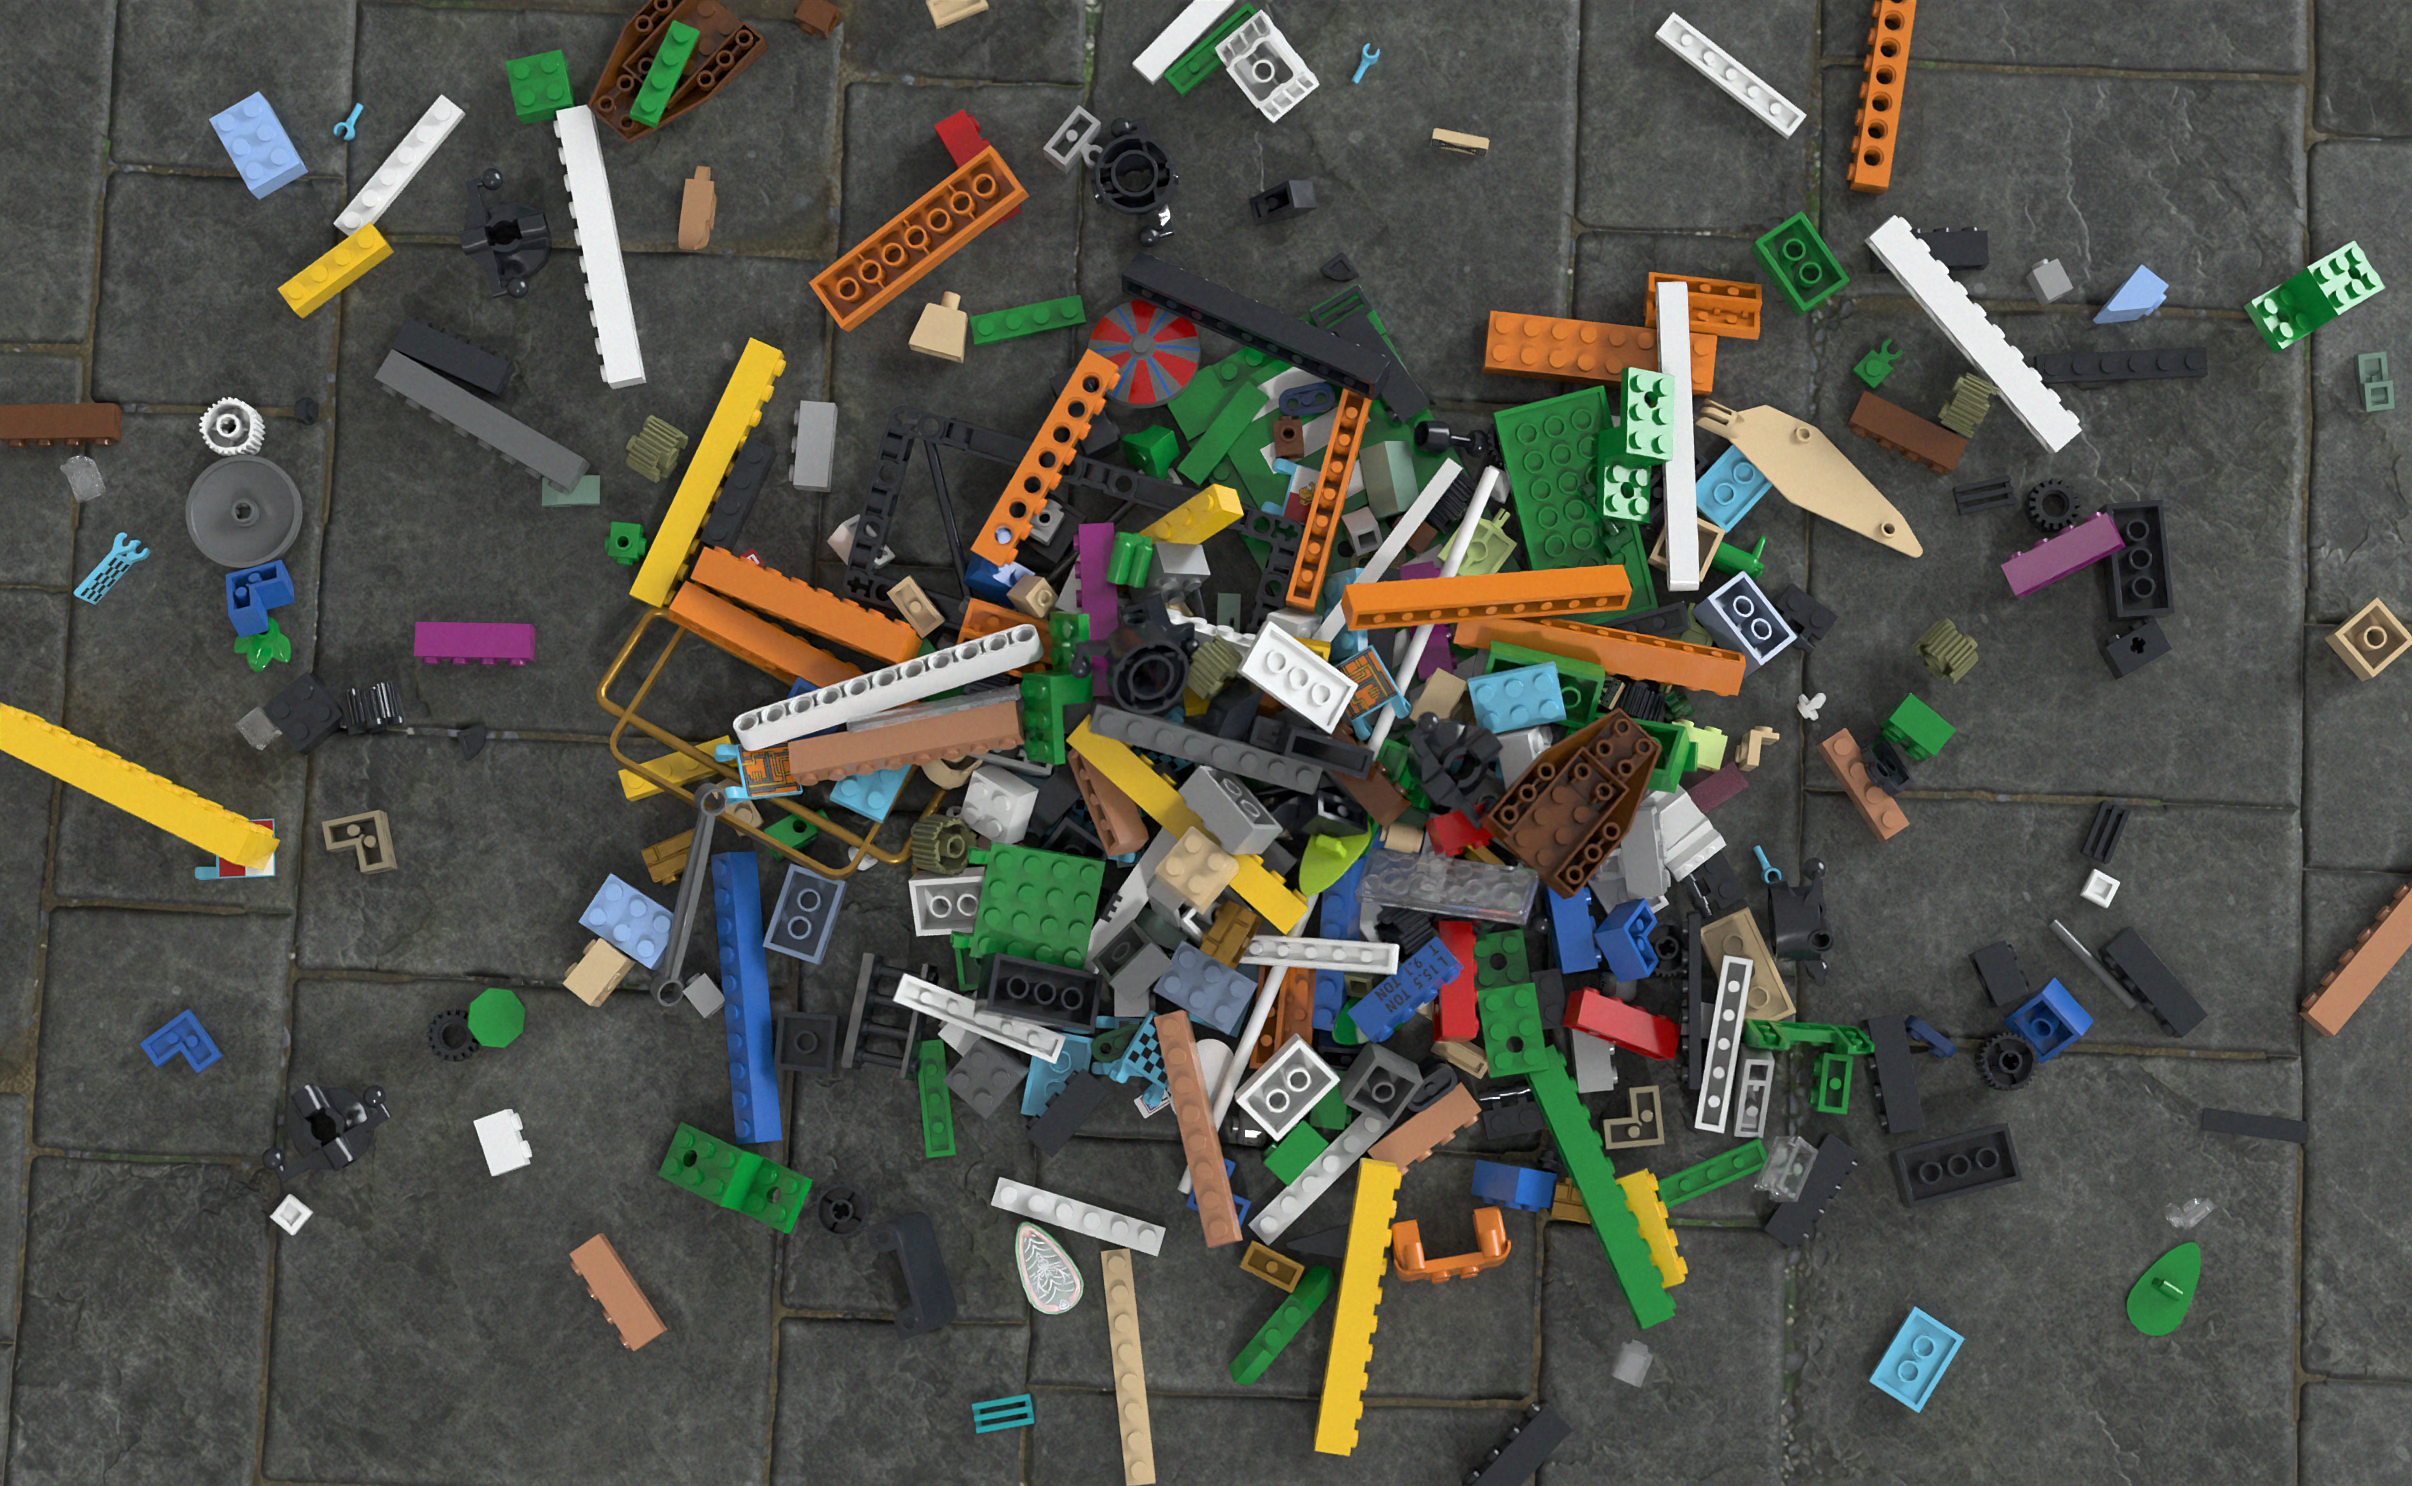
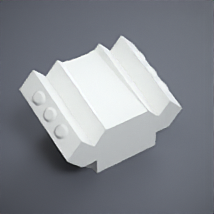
(1266, 66)
(1685, 830)

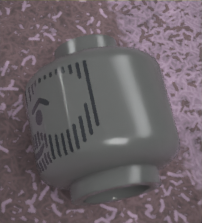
(1611, 987)
(1248, 1130)

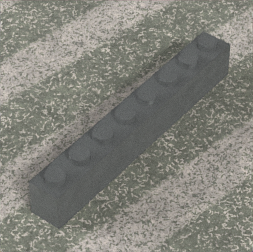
(481, 420)
(1202, 747)

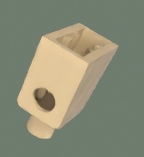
(941, 330)

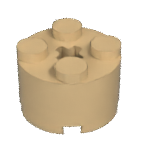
(951, 773)

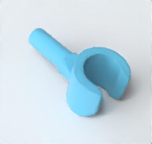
(1366, 61)
(349, 123)
(1765, 865)

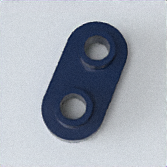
(1306, 401)
(1938, 1044)

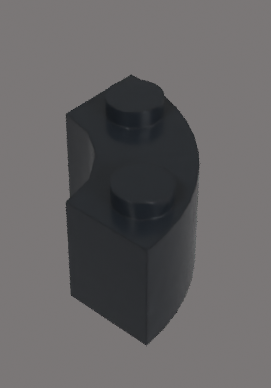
(1054, 798)

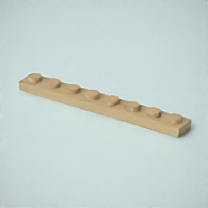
(1128, 1367)

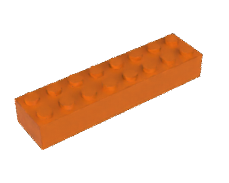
(918, 239)
(1583, 351)
(806, 609)

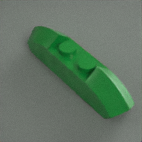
(1282, 1325)

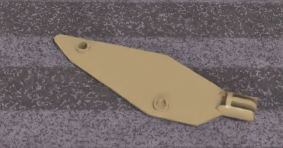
(1810, 471)

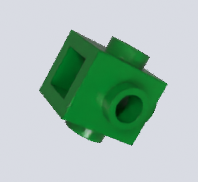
(620, 535)

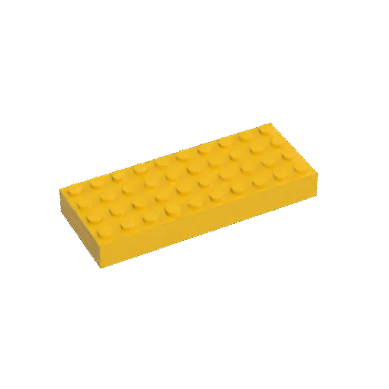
(134, 789)

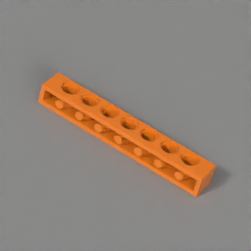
(1863, 176)
(1090, 366)
(1328, 502)

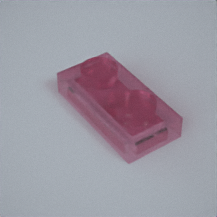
(1717, 788)

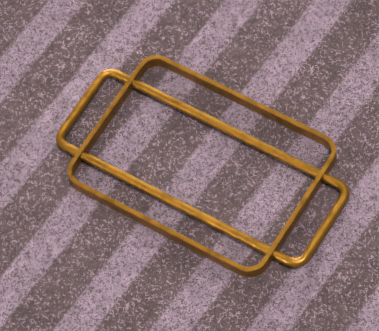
(628, 717)

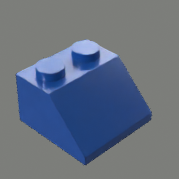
(2049, 1020)

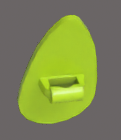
(1328, 860)

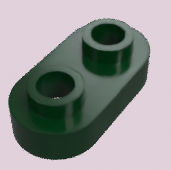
(1116, 1039)

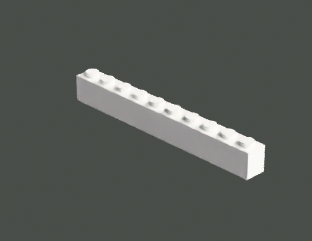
(600, 247)
(1973, 334)

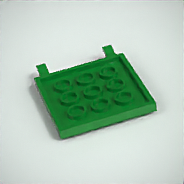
(1033, 904)

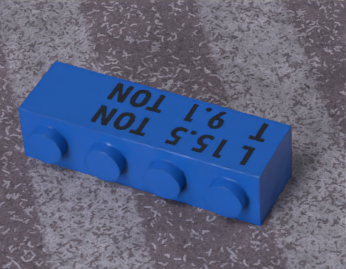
(1402, 993)

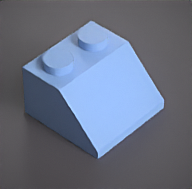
(2136, 296)

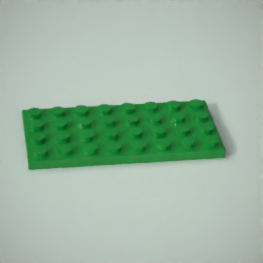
(1549, 456)

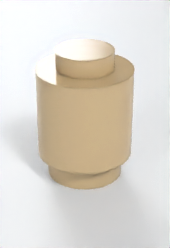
(1401, 837)

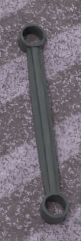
(688, 894)

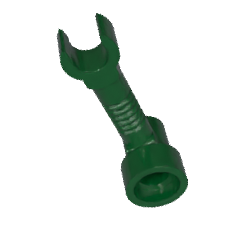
(1614, 538)
(1677, 706)

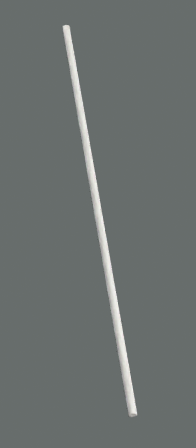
(1375, 742)

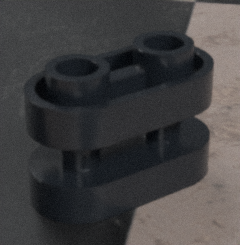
(1438, 1082)

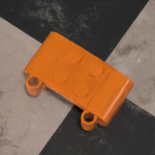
(1409, 1257)

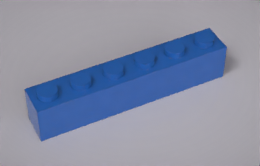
(1338, 922)

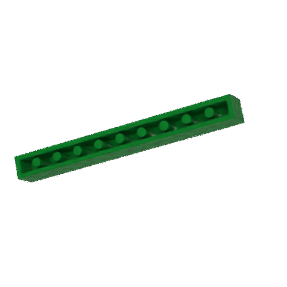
(1599, 1193)

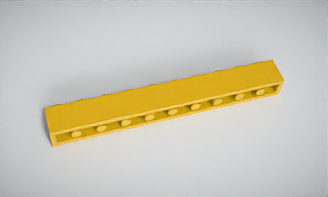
(708, 474)
(1167, 807)
(1355, 1307)

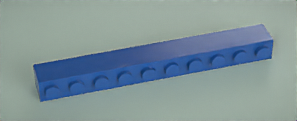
(746, 997)

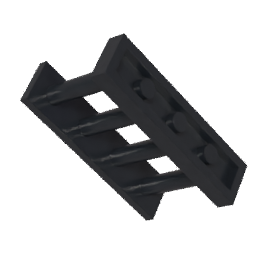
(862, 1025)

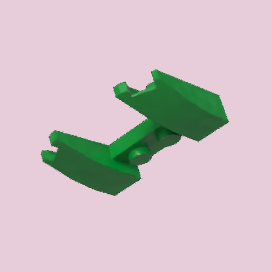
(1780, 1034)

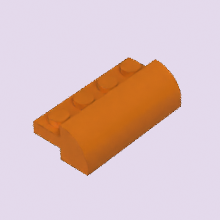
(1713, 305)
(986, 619)
(1289, 1012)

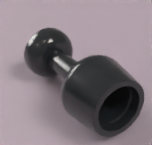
(1436, 438)

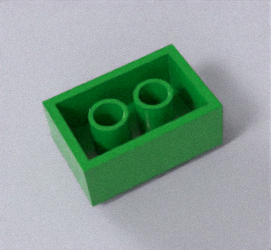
(1799, 264)

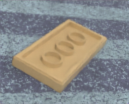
(1740, 937)

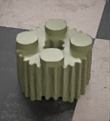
(1967, 404)
(655, 449)
(1946, 650)
(1212, 667)
(941, 844)

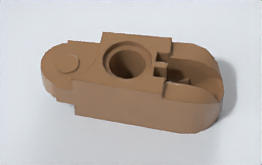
(697, 211)

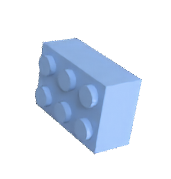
(258, 145)
(630, 921)

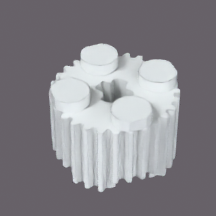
(246, 436)

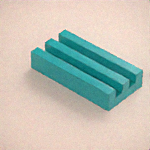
(1007, 1424)

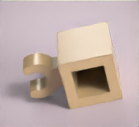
(1033, 596)

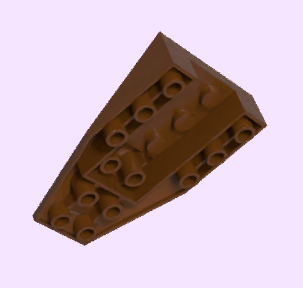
(718, 57)
(1576, 801)

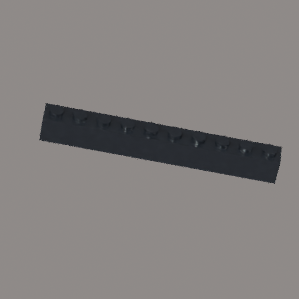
(1256, 325)

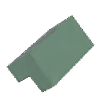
(1389, 478)

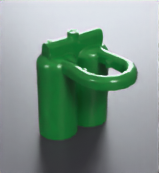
(1129, 559)
(1733, 560)

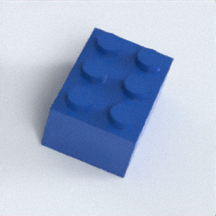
(1572, 932)

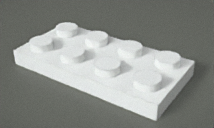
(1297, 677)

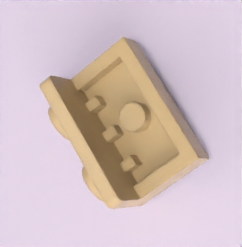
(1749, 751)

